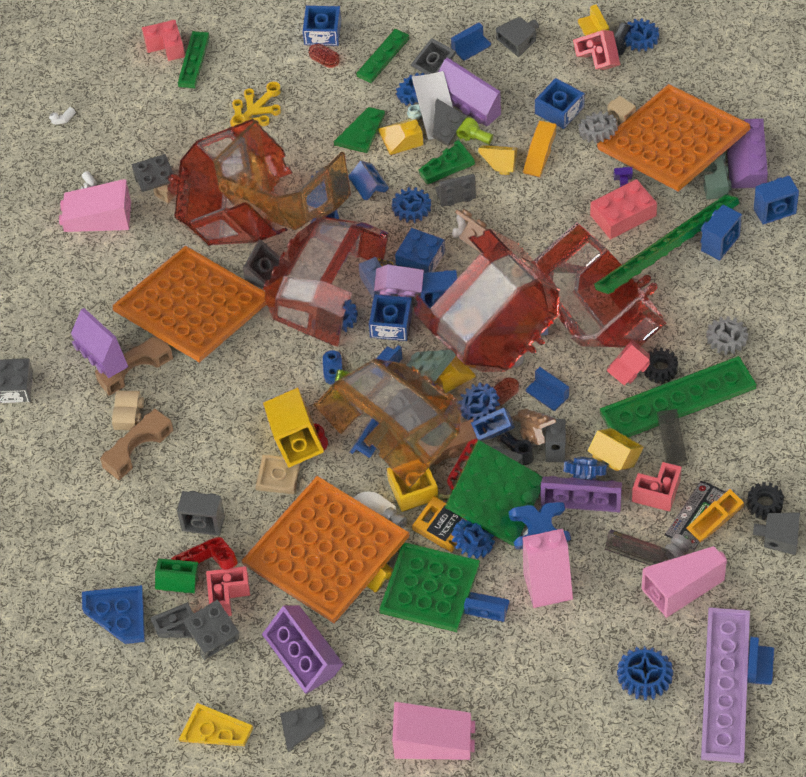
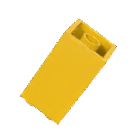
(293, 427)

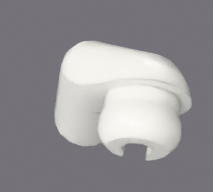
(61, 119)
(90, 181)
(462, 224)

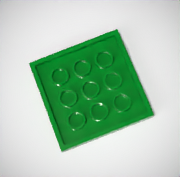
(491, 488)
(429, 587)

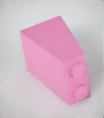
(97, 208)
(547, 568)
(683, 579)
(431, 733)

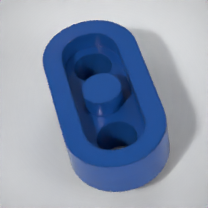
(331, 365)

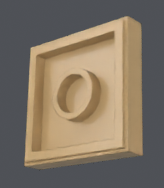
(276, 476)

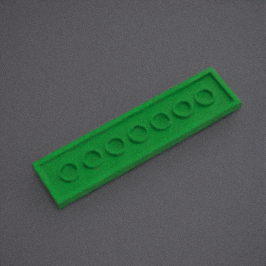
(684, 394)

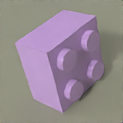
(398, 280)

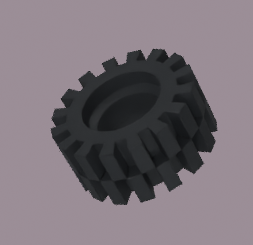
(662, 374)
(767, 491)

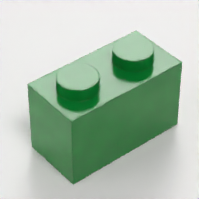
(176, 575)

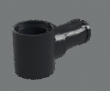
(620, 36)
(521, 447)

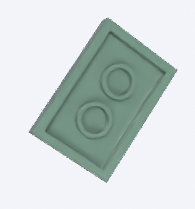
(431, 362)

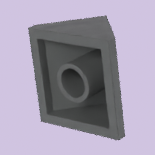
(260, 264)

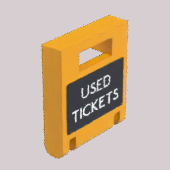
(440, 526)

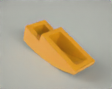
(540, 148)
(715, 515)

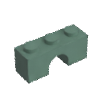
(716, 184)

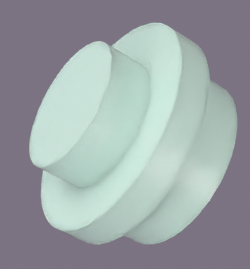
(414, 112)

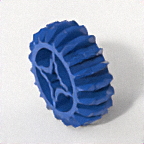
(661, 670)

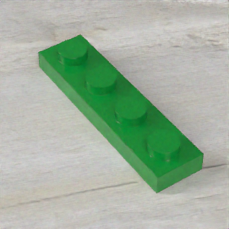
(383, 56)
(193, 59)

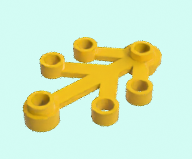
(256, 108)

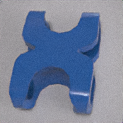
(537, 521)

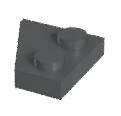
(446, 122)
(171, 622)
(301, 724)

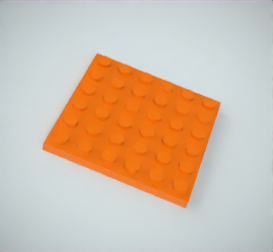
(674, 137)
(191, 303)
(325, 549)

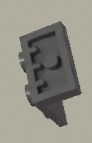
(152, 172)
(456, 190)
(212, 629)

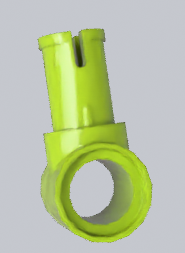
(470, 130)

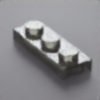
(672, 437)
(634, 548)

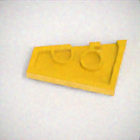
(214, 727)

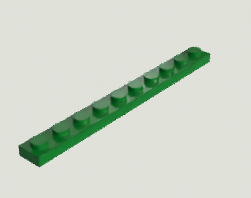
(662, 246)

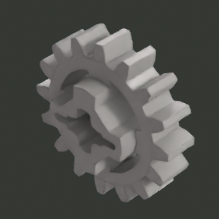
(597, 127)
(725, 335)

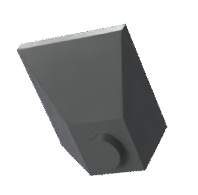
(432, 57)

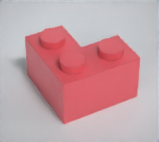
(164, 36)
(600, 46)
(628, 362)
(658, 491)
(226, 585)

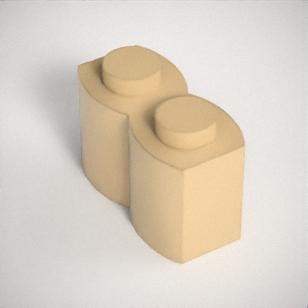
(127, 409)

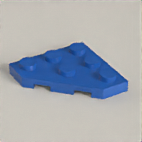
(117, 611)

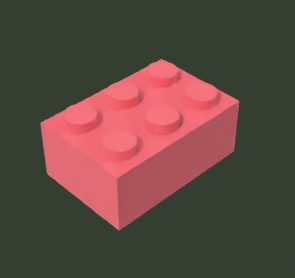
(623, 209)

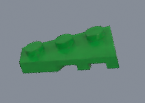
(362, 131)
(450, 162)

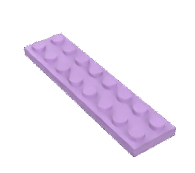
(725, 685)

